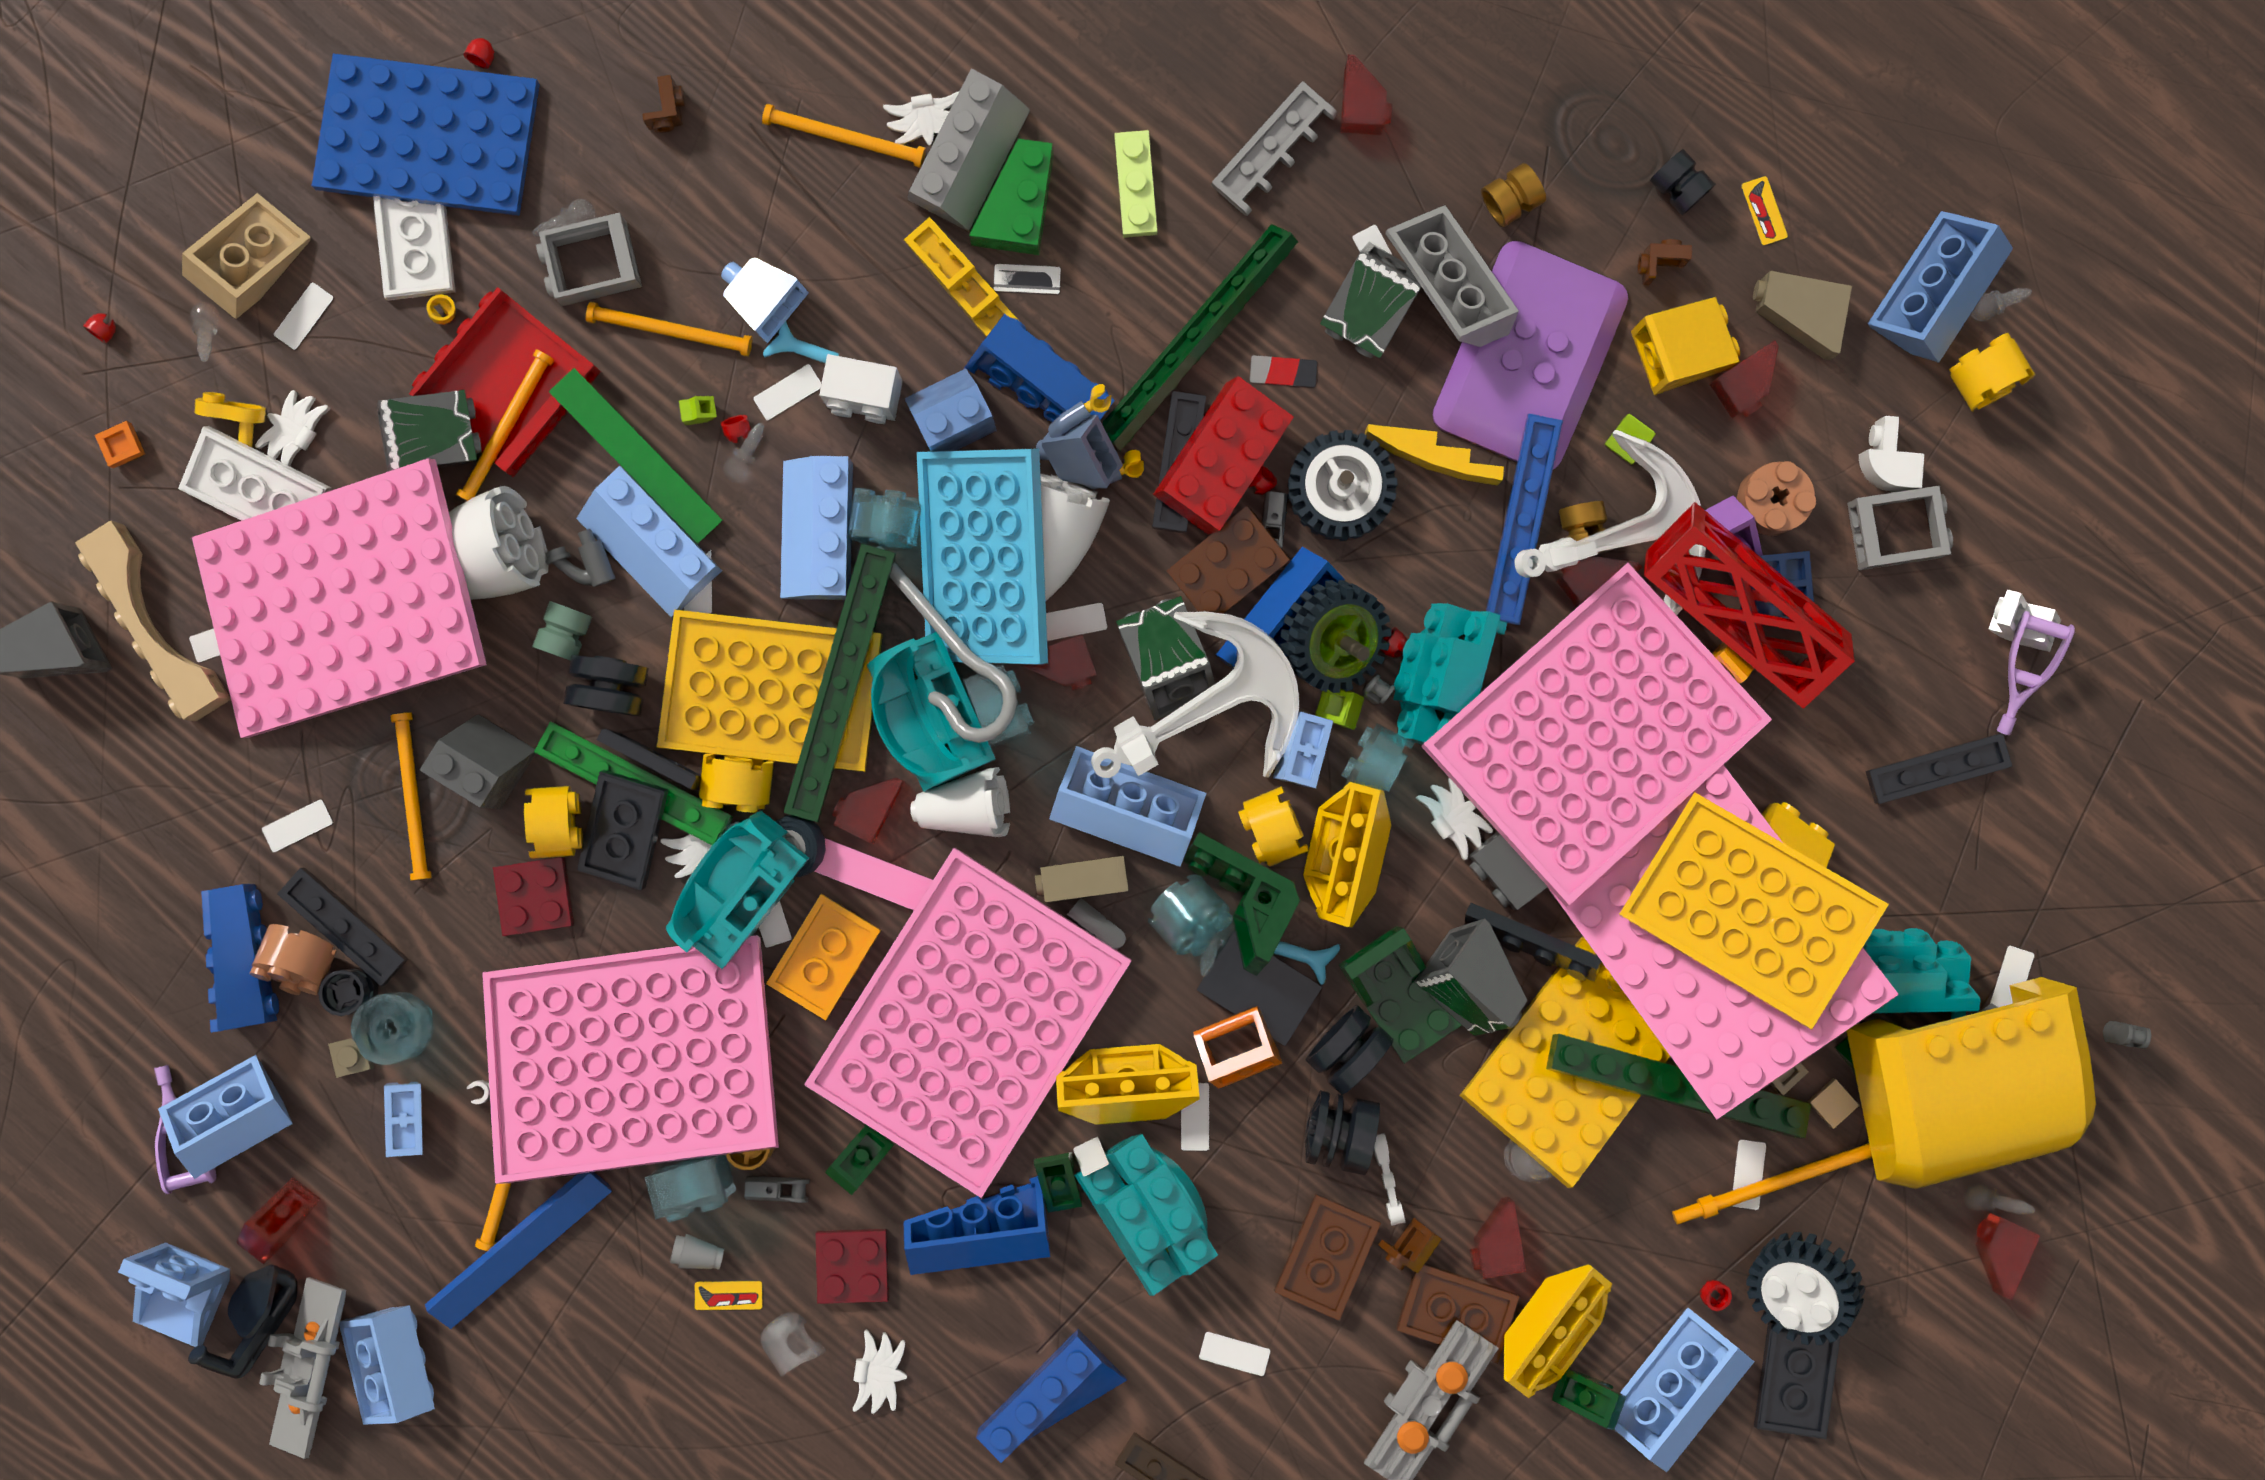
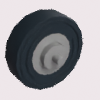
(807, 838)

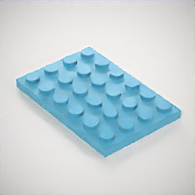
(985, 550)

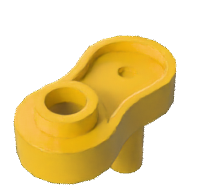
(246, 414)

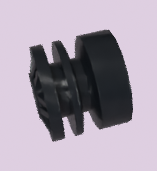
(1342, 1132)

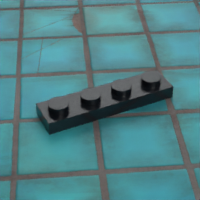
(1184, 417)
(1938, 768)
(342, 926)
(1542, 946)

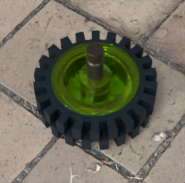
(1336, 636)

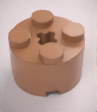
(1794, 494)
(293, 960)

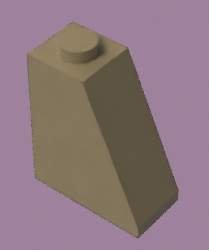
(1805, 309)
(1082, 879)

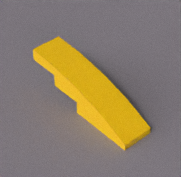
(957, 276)
(1421, 449)

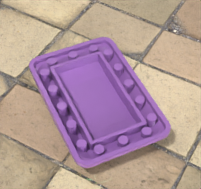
(1543, 363)

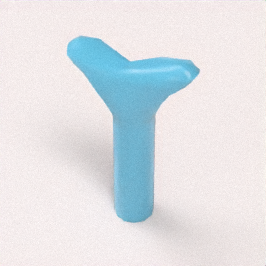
(788, 343)
(1315, 959)

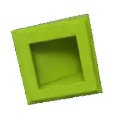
(1632, 427)
(1340, 707)

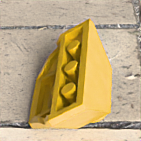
(1347, 852)
(1127, 1084)
(1554, 1328)

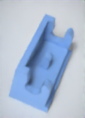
(1305, 751)
(403, 1119)

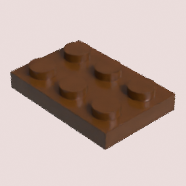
(1229, 564)
(1327, 1256)
(1442, 1297)

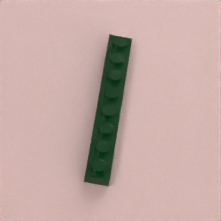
(1198, 335)
(840, 683)
(1669, 1085)

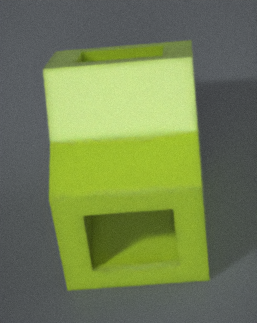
(697, 410)

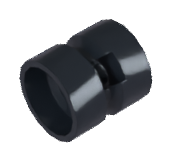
(1682, 182)
(346, 991)

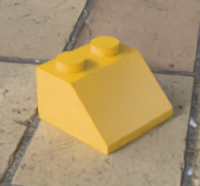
(1806, 839)

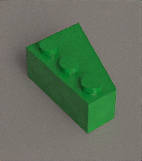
(1017, 202)

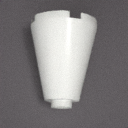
(966, 805)

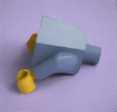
(1082, 448)

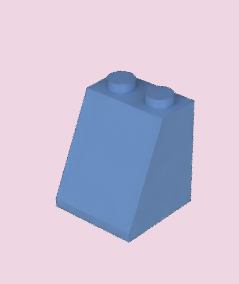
(951, 413)

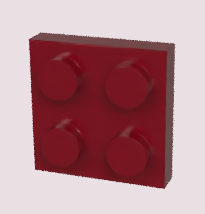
(533, 896)
(852, 1266)

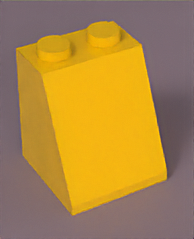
(1685, 344)

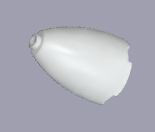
(1069, 527)
(498, 544)

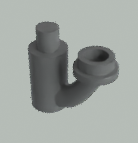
(594, 557)

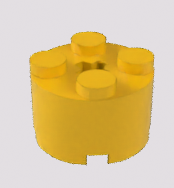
(1992, 373)
(736, 782)
(552, 822)
(1273, 827)

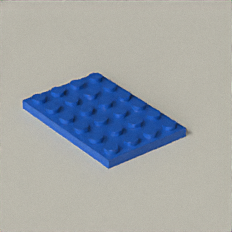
(425, 134)

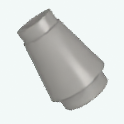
(695, 1253)

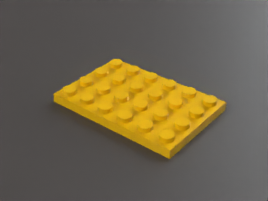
(753, 689)
(1753, 910)
(1553, 1114)

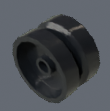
(606, 685)
(1353, 1053)

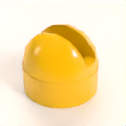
(446, 305)

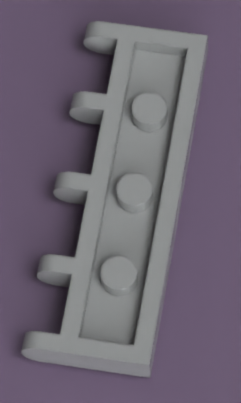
(1271, 145)

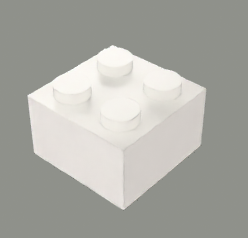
(861, 388)

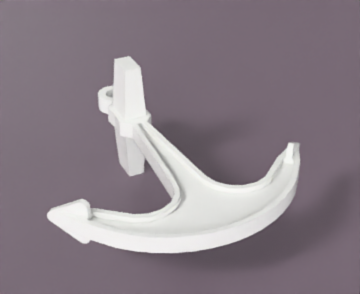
(1672, 499)
(1258, 675)

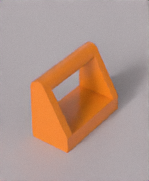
(1243, 1064)

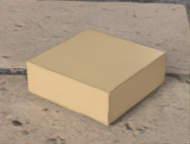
(1833, 1103)

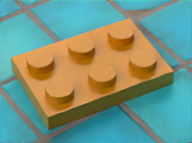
(823, 957)

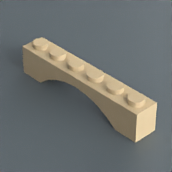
(117, 566)

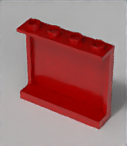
(490, 364)

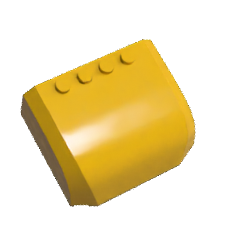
(1975, 1086)

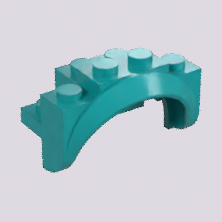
(1442, 669)
(913, 726)
(735, 888)
(1923, 972)
(1150, 1213)

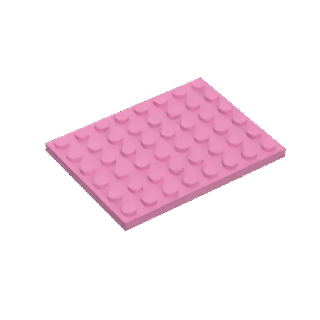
(338, 599)
(1596, 734)
(967, 1022)
(1709, 1026)
(627, 1062)

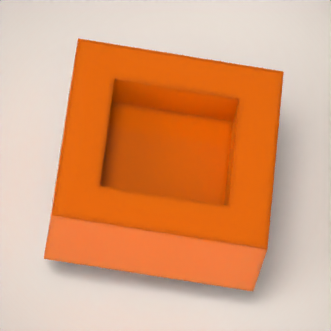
(119, 444)

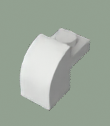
(1885, 465)
(2008, 614)

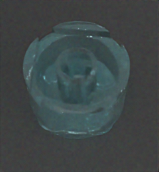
(886, 519)
(1379, 759)
(1189, 916)
(377, 1040)

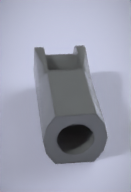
(1275, 513)
(1377, 690)
(1096, 924)
(2127, 1034)
(771, 1189)

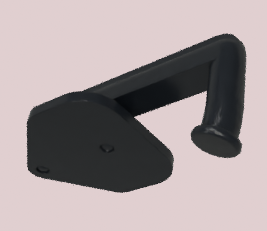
(254, 1318)

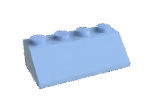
(816, 528)
(647, 542)
(1128, 809)
(1679, 1389)

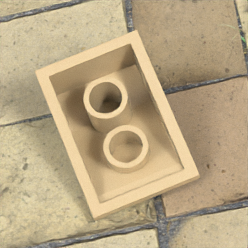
(243, 255)

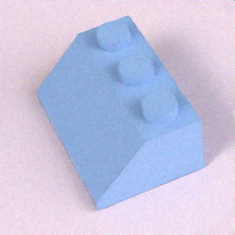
(224, 1117)
(387, 1365)

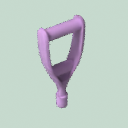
(2028, 679)
(182, 1180)

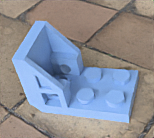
(175, 1291)

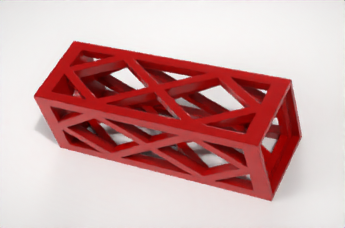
(1799, 682)

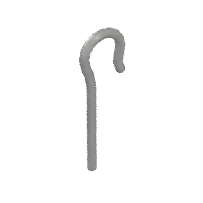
(967, 657)

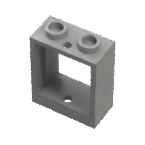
(610, 224)
(1865, 531)

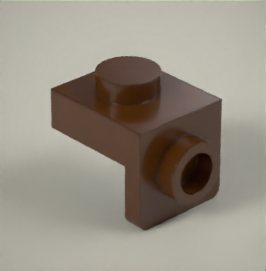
(671, 99)
(1668, 253)
(1412, 1247)

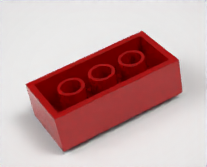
(1223, 455)

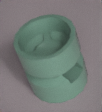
(562, 631)

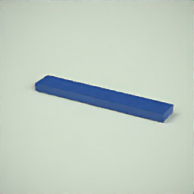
(1524, 514)
(517, 1248)

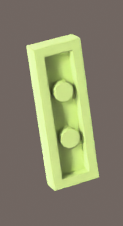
(1135, 183)

